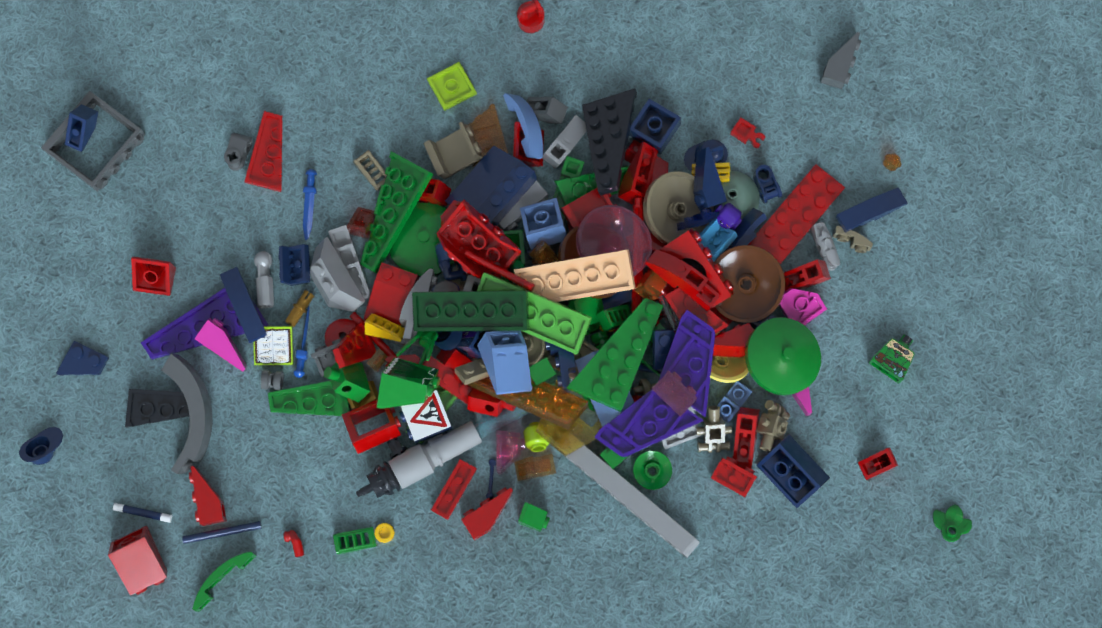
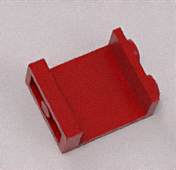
(578, 209)

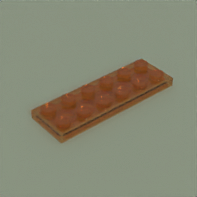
(543, 401)

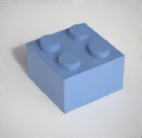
(543, 222)

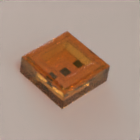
(377, 360)

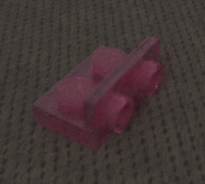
(675, 393)

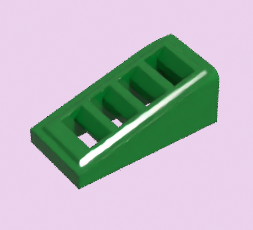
(605, 320)
(337, 541)

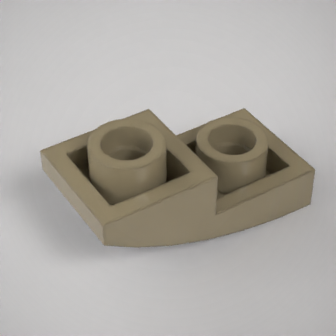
(857, 240)

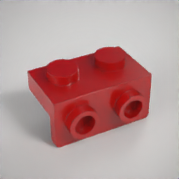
(733, 476)

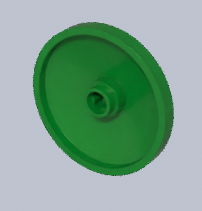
(416, 243)
(783, 356)

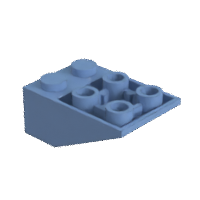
(506, 361)

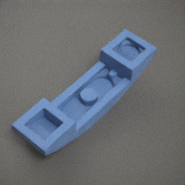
(533, 140)

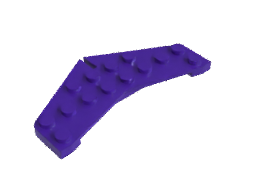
(650, 417)

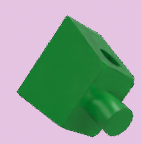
(349, 381)

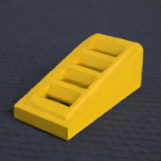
(383, 328)

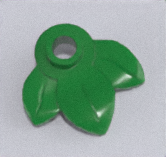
(953, 520)

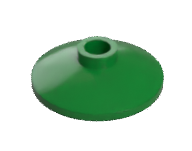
(655, 460)

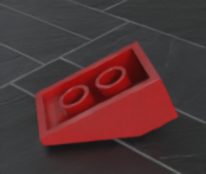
(390, 292)

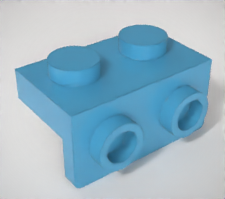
(717, 238)

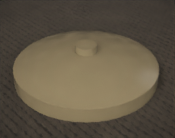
(668, 203)

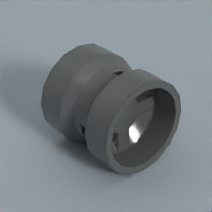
(272, 380)

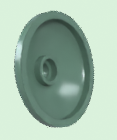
(746, 192)

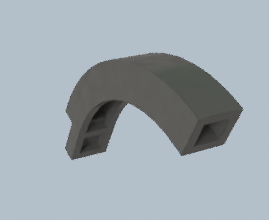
(199, 411)

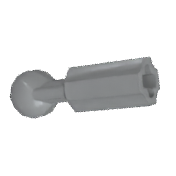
(264, 282)

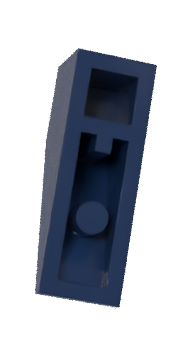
(707, 184)

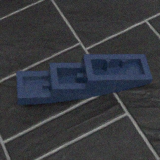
(871, 209)
(746, 228)
(243, 305)

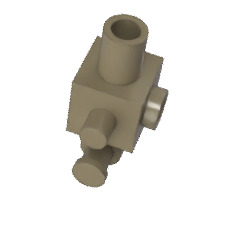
(772, 425)
(713, 432)

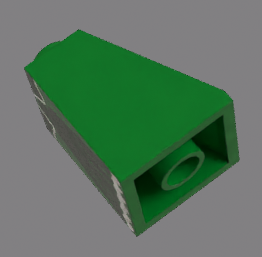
(406, 384)

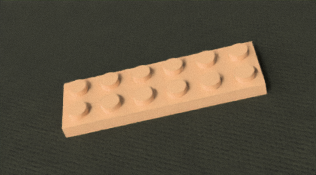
(581, 276)

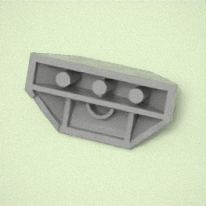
(333, 279)

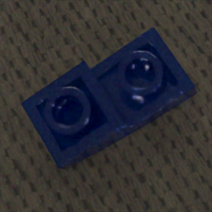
(702, 218)

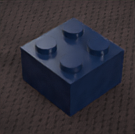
(655, 125)

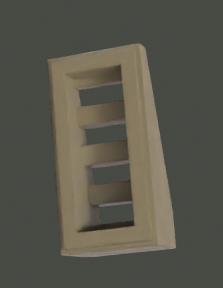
(362, 158)

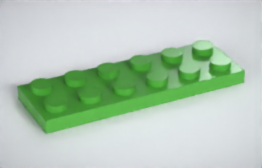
(547, 318)

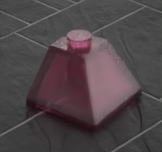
(507, 449)

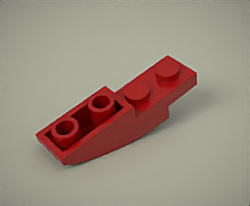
(681, 274)

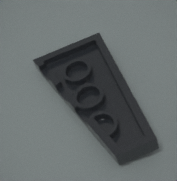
(154, 407)

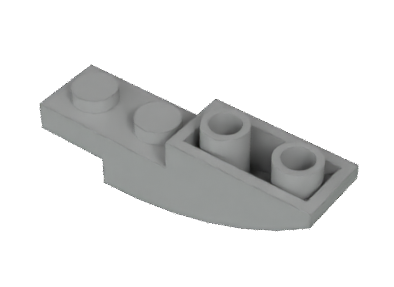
(424, 284)

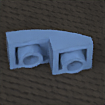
(733, 400)

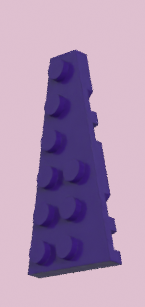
(182, 332)

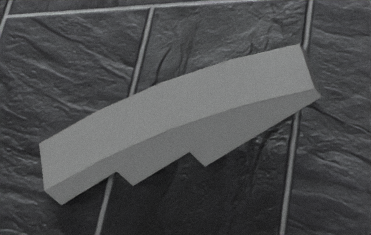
(345, 249)

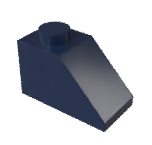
(80, 127)

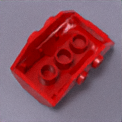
(468, 229)

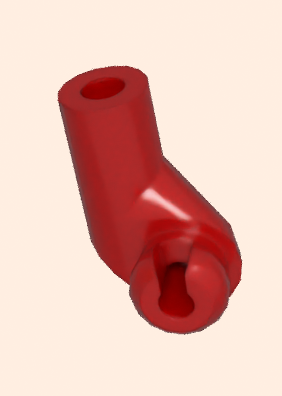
(296, 542)

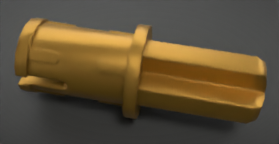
(299, 308)

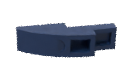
(565, 362)

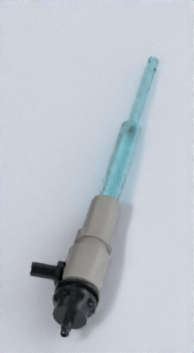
(419, 461)

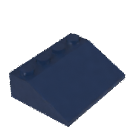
(495, 185)

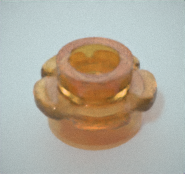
(892, 162)

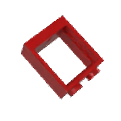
(376, 436)

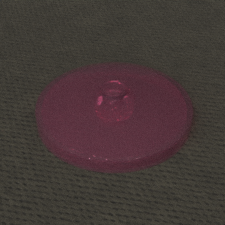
(613, 230)

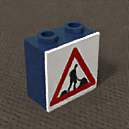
(426, 419)

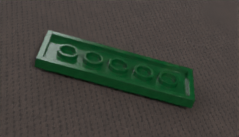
(471, 311)

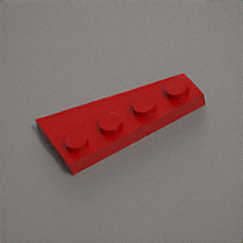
(266, 158)

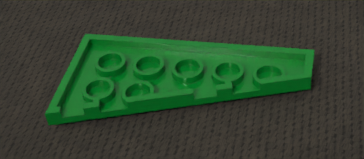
(395, 203)
(615, 365)

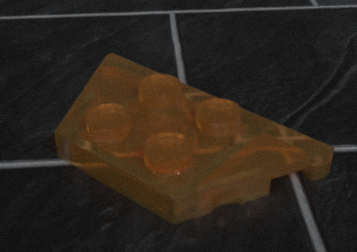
(488, 131)

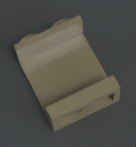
(454, 151)

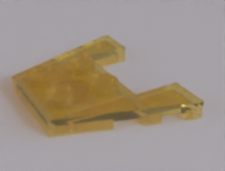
(567, 440)

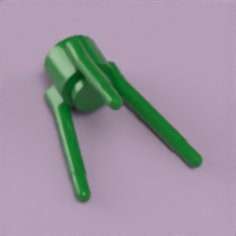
(426, 340)

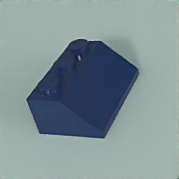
(793, 471)

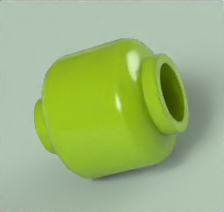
(533, 440)

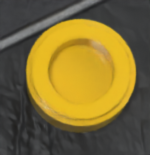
(384, 532)

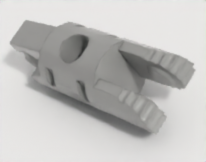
(825, 245)

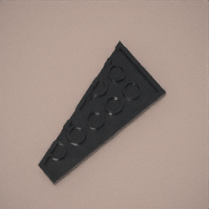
(608, 133)

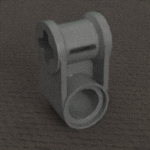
(238, 148)

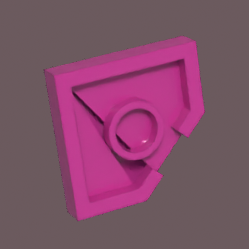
(801, 305)

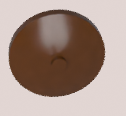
(756, 283)

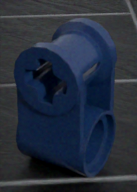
(768, 187)

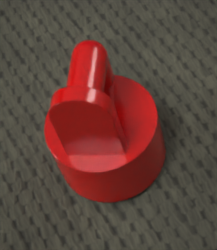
(531, 16)

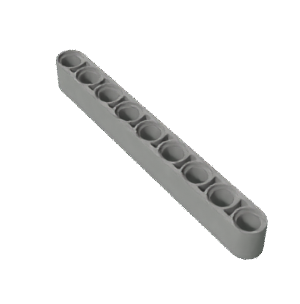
(634, 501)

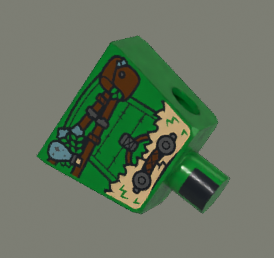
(894, 358)

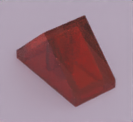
(360, 222)

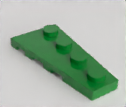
(577, 186)
(309, 400)

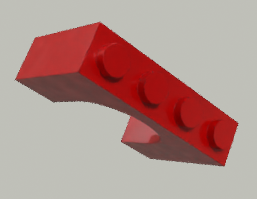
(690, 246)

